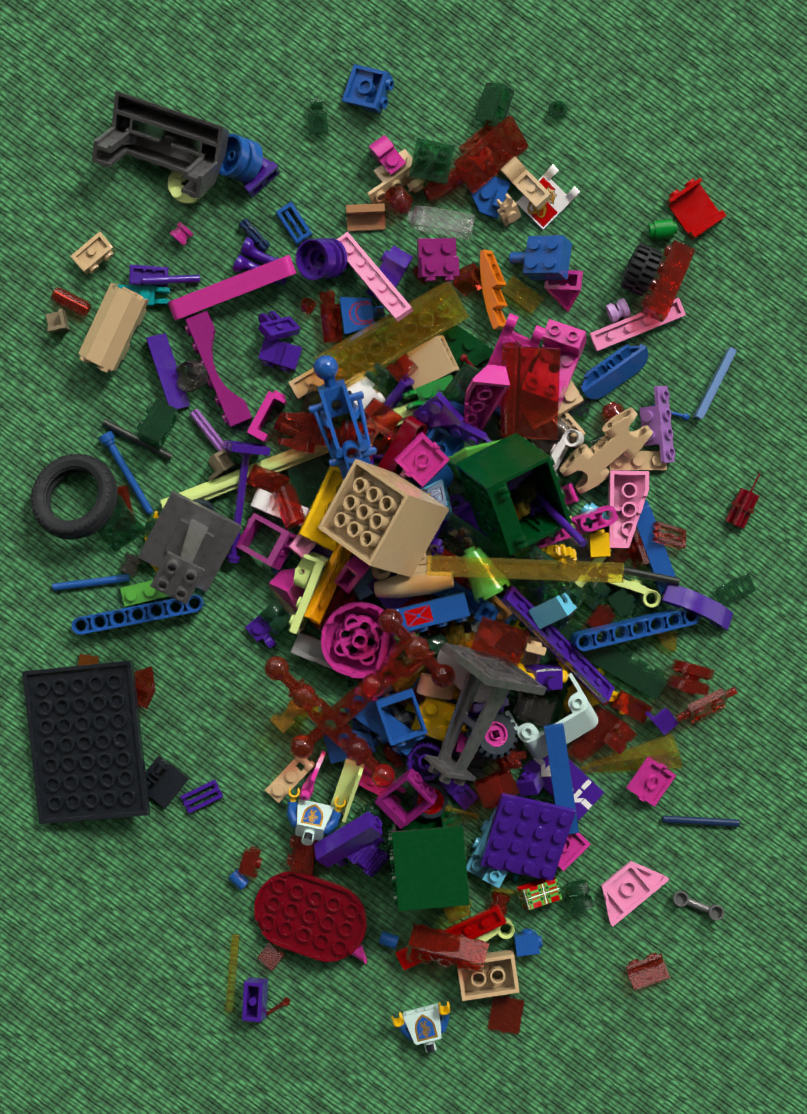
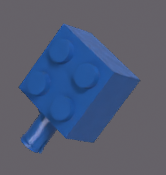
(544, 257)

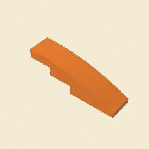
(492, 282)

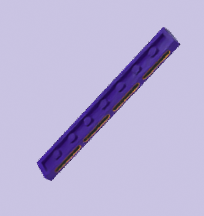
(559, 646)

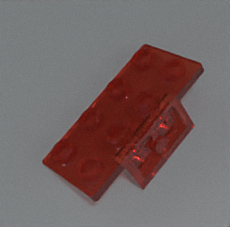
(488, 152)

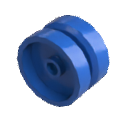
(242, 159)

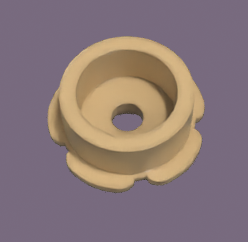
(415, 185)

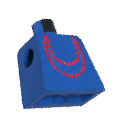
(358, 313)

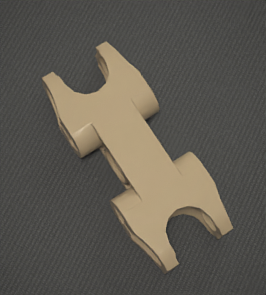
(595, 460)

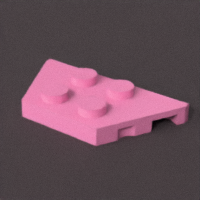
(629, 889)

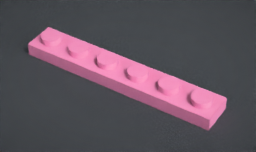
(375, 279)

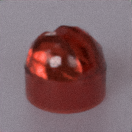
(307, 305)

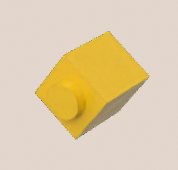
(599, 544)

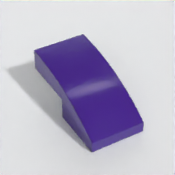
(462, 794)

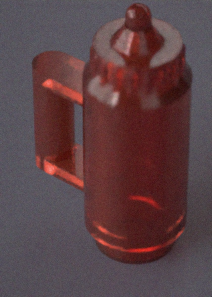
(435, 191)

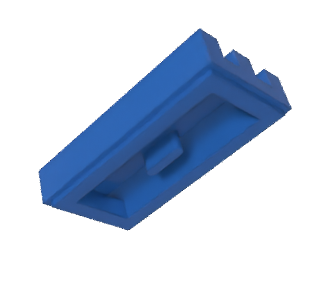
(302, 236)

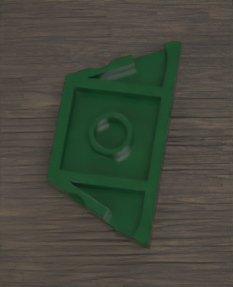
(463, 342)

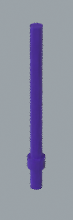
(559, 518)

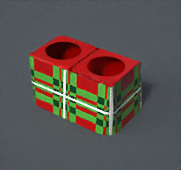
(539, 893)

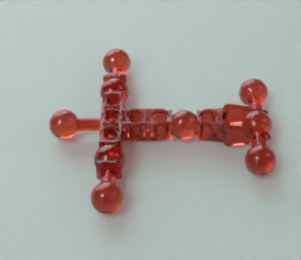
(371, 687)

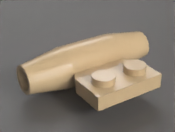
(417, 585)

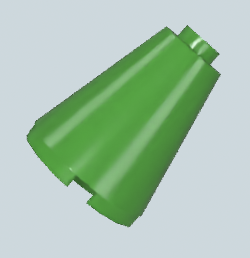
(484, 586)

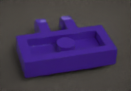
(275, 327)

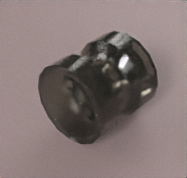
(131, 564)

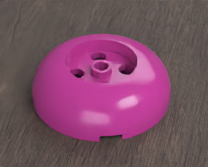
(336, 646)

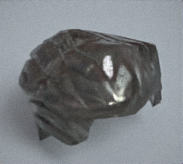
(191, 375)

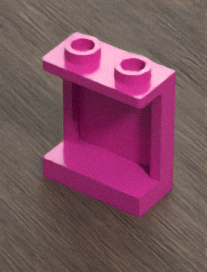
(262, 414)

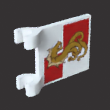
(554, 206)

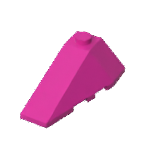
(485, 394)

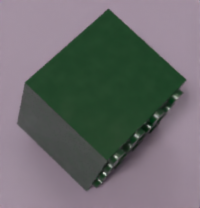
(485, 485)
(429, 863)

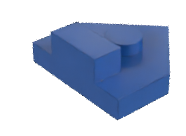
(487, 195)

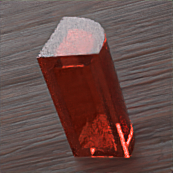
(289, 506)

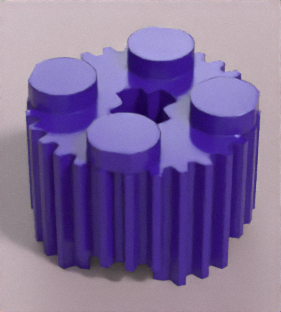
(419, 751)
(369, 858)

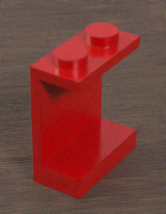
(694, 209)

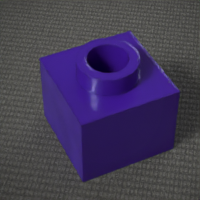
(530, 783)

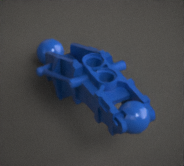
(332, 390)

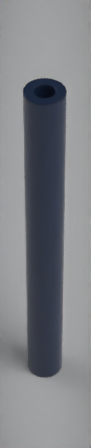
(700, 821)

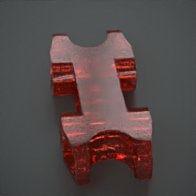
(310, 434)

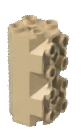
(113, 328)

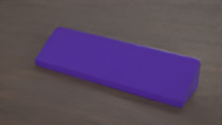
(166, 369)

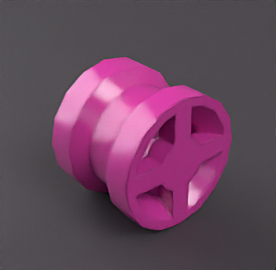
(181, 233)

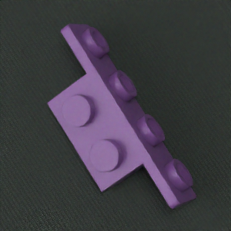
(659, 421)

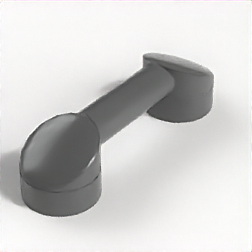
(403, 716)
(713, 911)

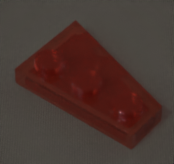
(592, 741)

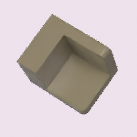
(57, 322)
(220, 463)

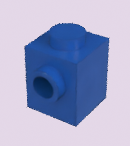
(527, 942)

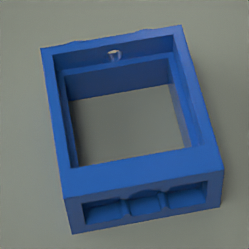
(402, 695)

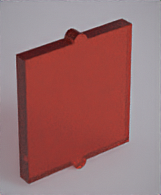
(506, 1014)

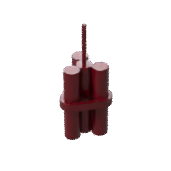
(743, 506)

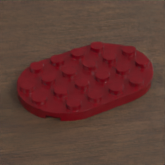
(310, 916)

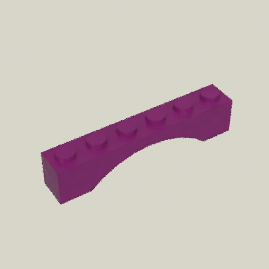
(203, 332)

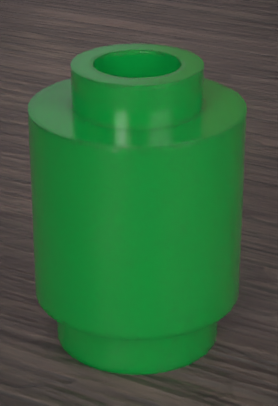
(662, 229)

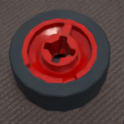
(439, 804)

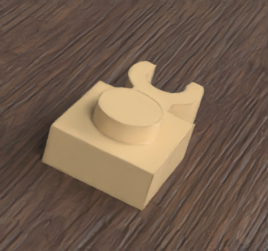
(508, 210)

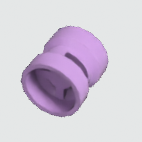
(618, 310)

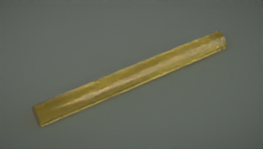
(232, 972)

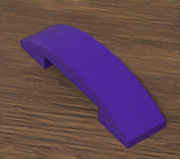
(698, 604)

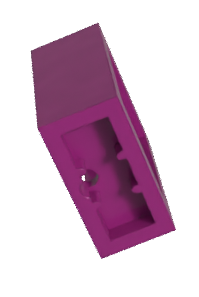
(280, 549)
(394, 809)

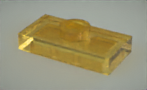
(522, 294)

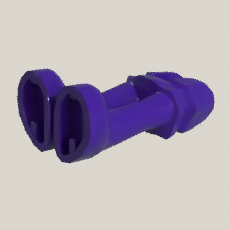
(250, 251)

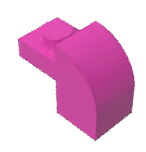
(386, 155)

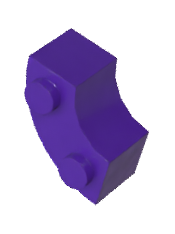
(394, 266)

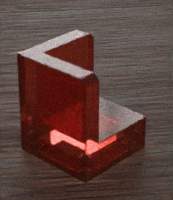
(469, 279)
(402, 367)

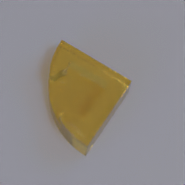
(668, 640)

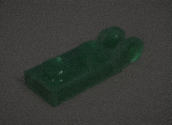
(383, 380)

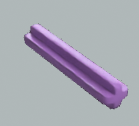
(209, 432)

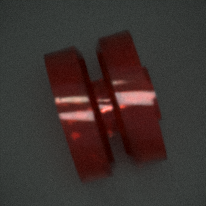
(690, 678)

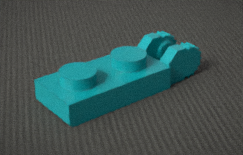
(148, 293)

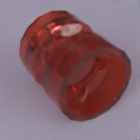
(619, 736)

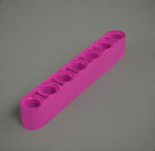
(232, 287)

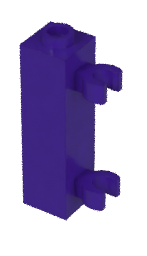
(348, 840)

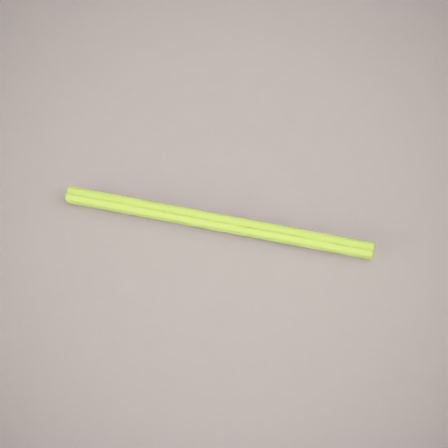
(275, 463)

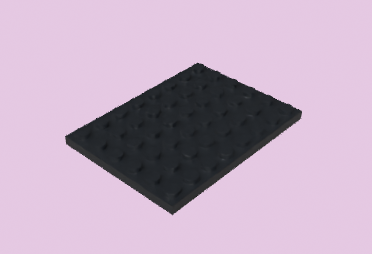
(86, 742)

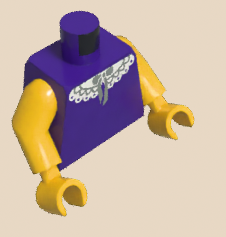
(548, 674)

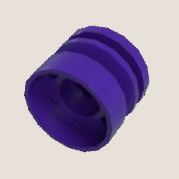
(321, 258)

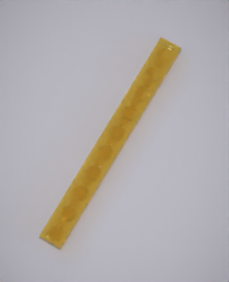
(524, 569)

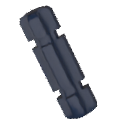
(253, 233)

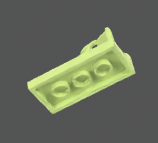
(314, 567)

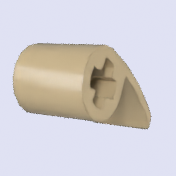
(428, 688)

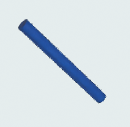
(91, 582)

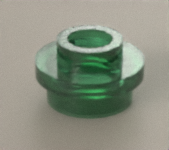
(562, 105)

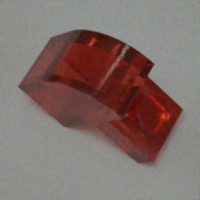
(512, 760)

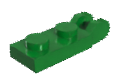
(426, 391)

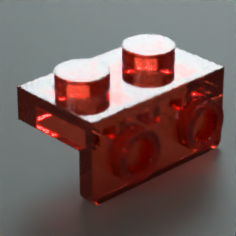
(647, 971)

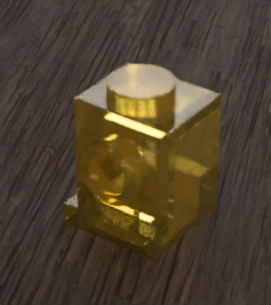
(457, 912)

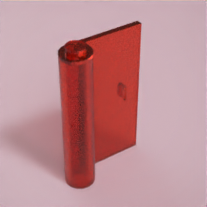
(527, 404)

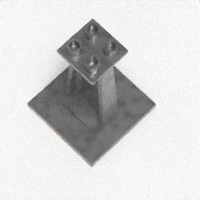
(187, 546)
(492, 672)

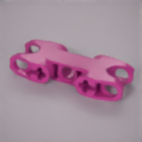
(582, 527)

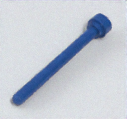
(108, 441)

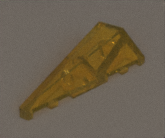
(659, 749)

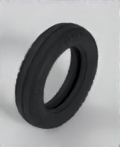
(52, 475)

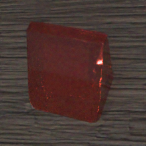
(270, 956)

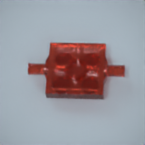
(706, 705)

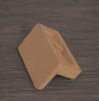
(365, 217)

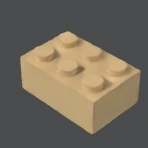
(496, 979)

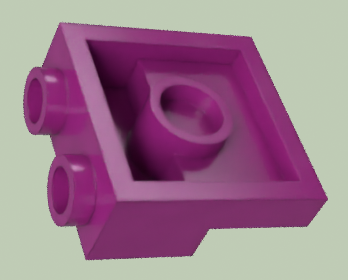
(437, 259)

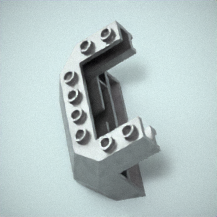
(165, 140)

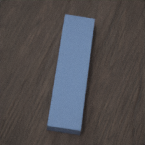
(715, 383)

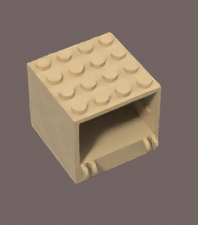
(383, 518)

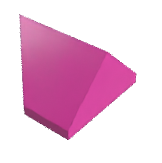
(565, 290)
(284, 585)

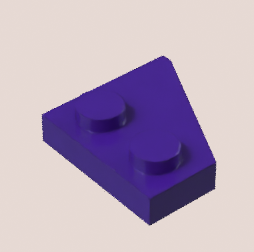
(438, 412)

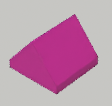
(571, 495)

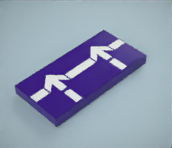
(584, 789)

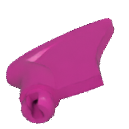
(308, 786)

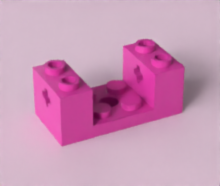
(571, 344)

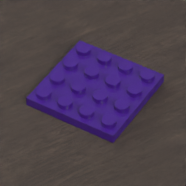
(527, 836)

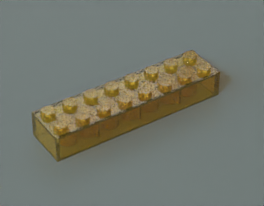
(390, 339)

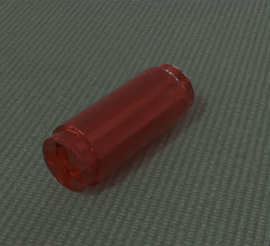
(71, 301)

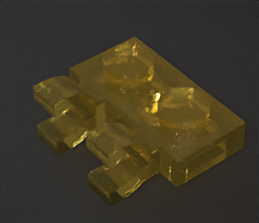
(455, 632)

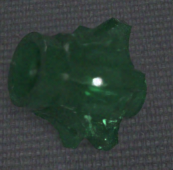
(435, 642)

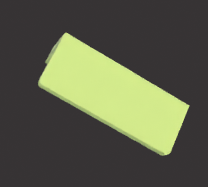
(347, 786)

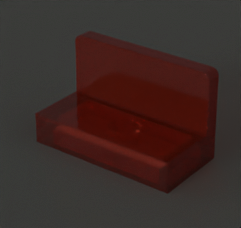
(382, 418)

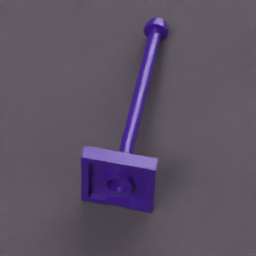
(246, 450)

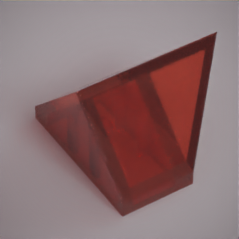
(145, 686)

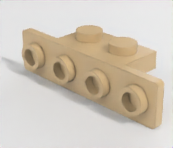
(400, 178)

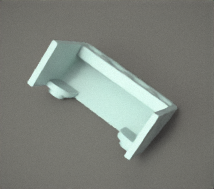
(576, 724)

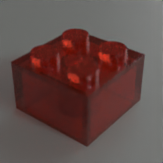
(491, 787)

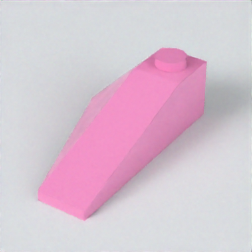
(627, 494)

